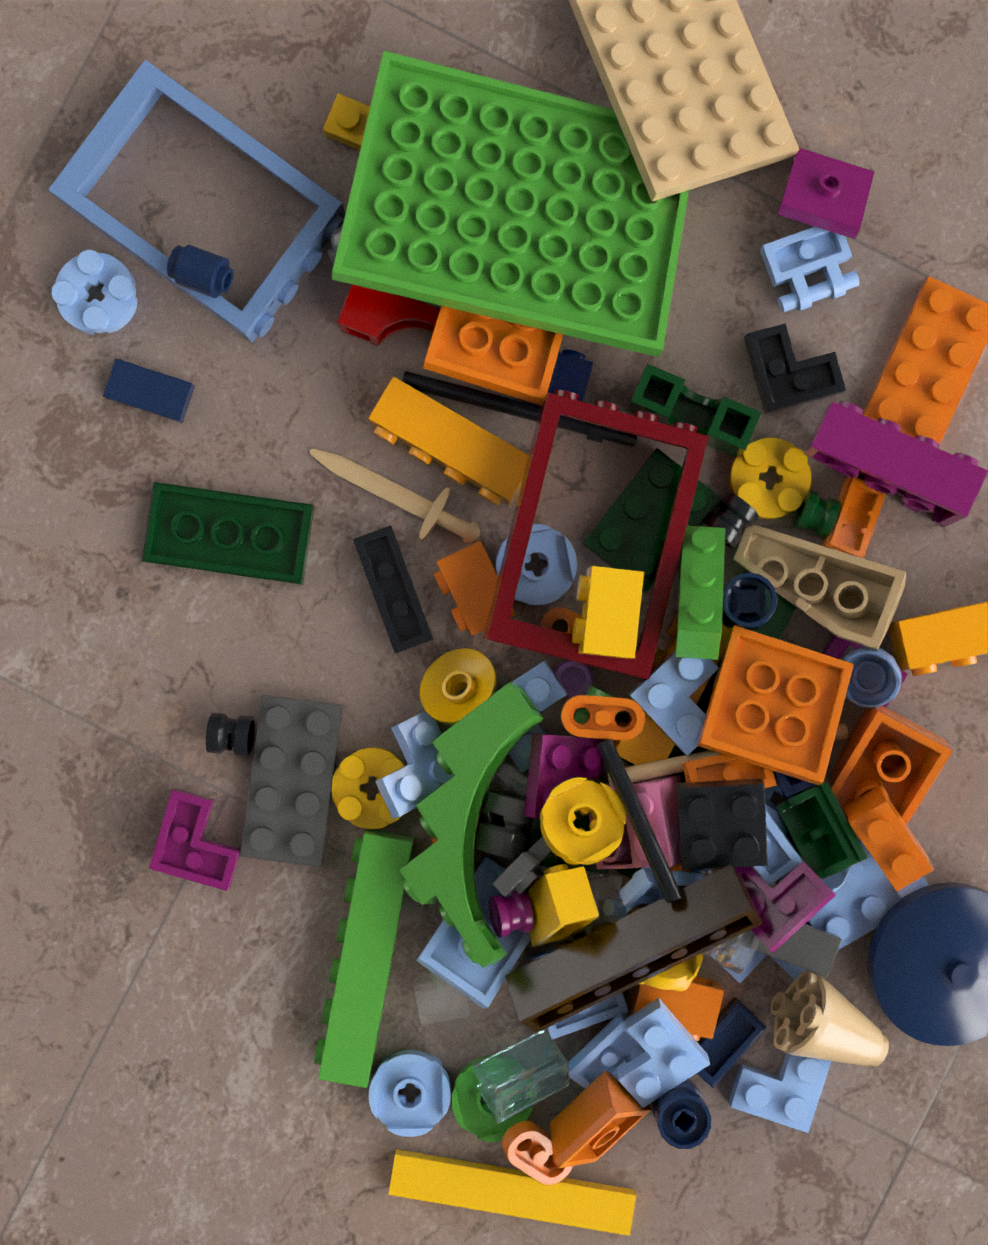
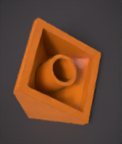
(594, 1122)

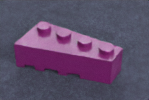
(897, 462)

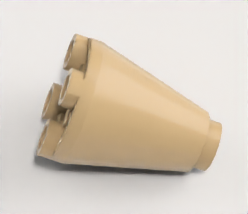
(824, 1025)

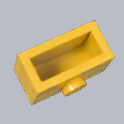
(608, 612)
(560, 904)

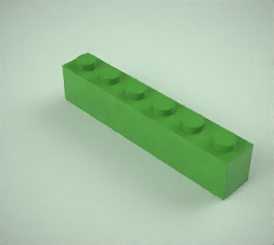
(365, 958)

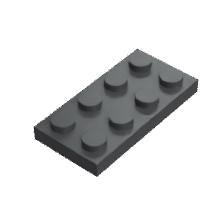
(291, 780)

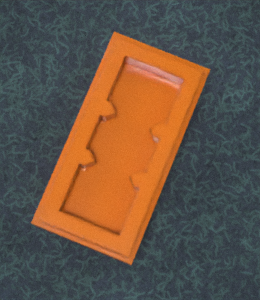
(855, 519)

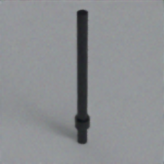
(512, 407)

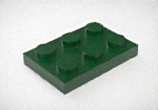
(637, 522)

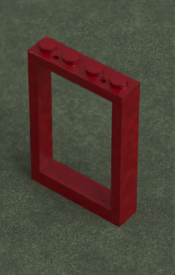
(558, 643)

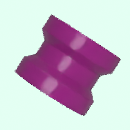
(510, 914)

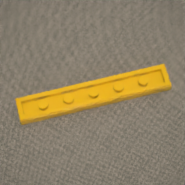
(512, 1192)

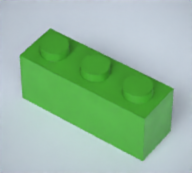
(700, 593)

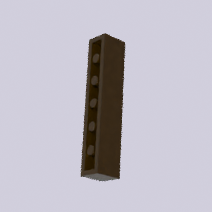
(632, 949)

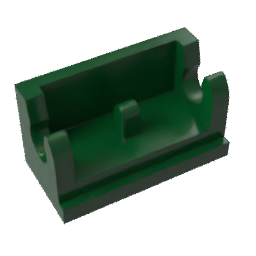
(820, 831)

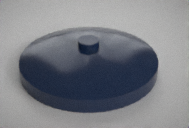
(933, 964)

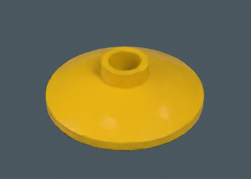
(449, 676)

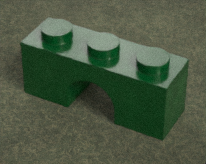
(723, 420)

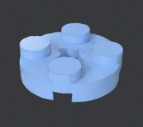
(72, 293)
(555, 578)
(392, 1108)

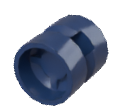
(748, 601)
(682, 1116)

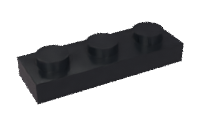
(393, 589)

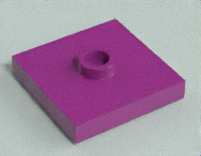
(826, 193)

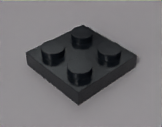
(722, 824)

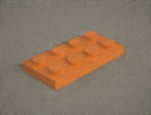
(931, 361)

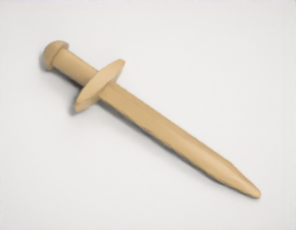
(430, 512)

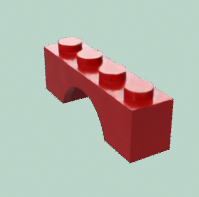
(378, 314)

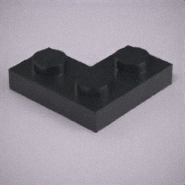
(784, 381)

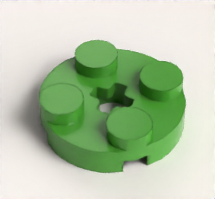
(475, 1114)

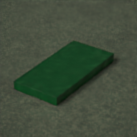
(228, 533)

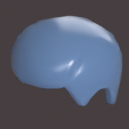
(873, 677)

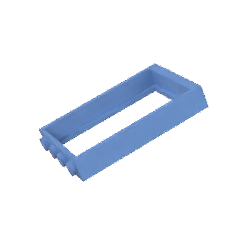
(112, 134)

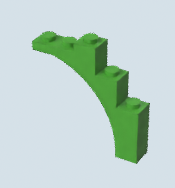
(451, 813)

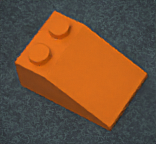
(889, 754)

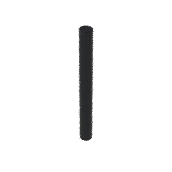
(639, 821)

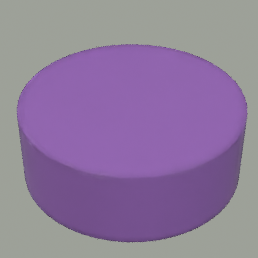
(574, 677)

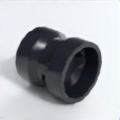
(732, 516)
(230, 734)

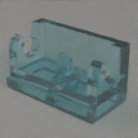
(522, 1075)

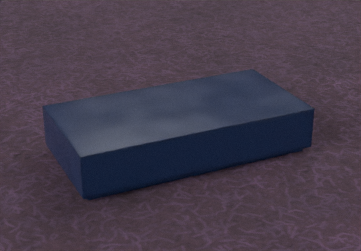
(148, 390)
(733, 1035)

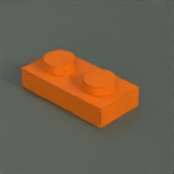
(725, 768)

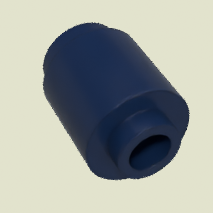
(200, 270)

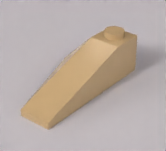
(835, 589)

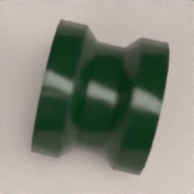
(817, 514)

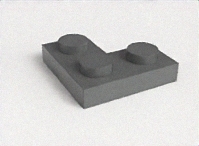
(524, 869)

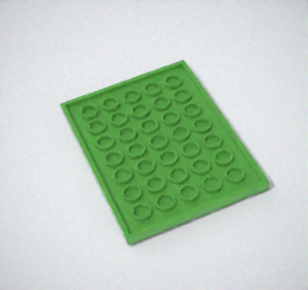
(508, 208)

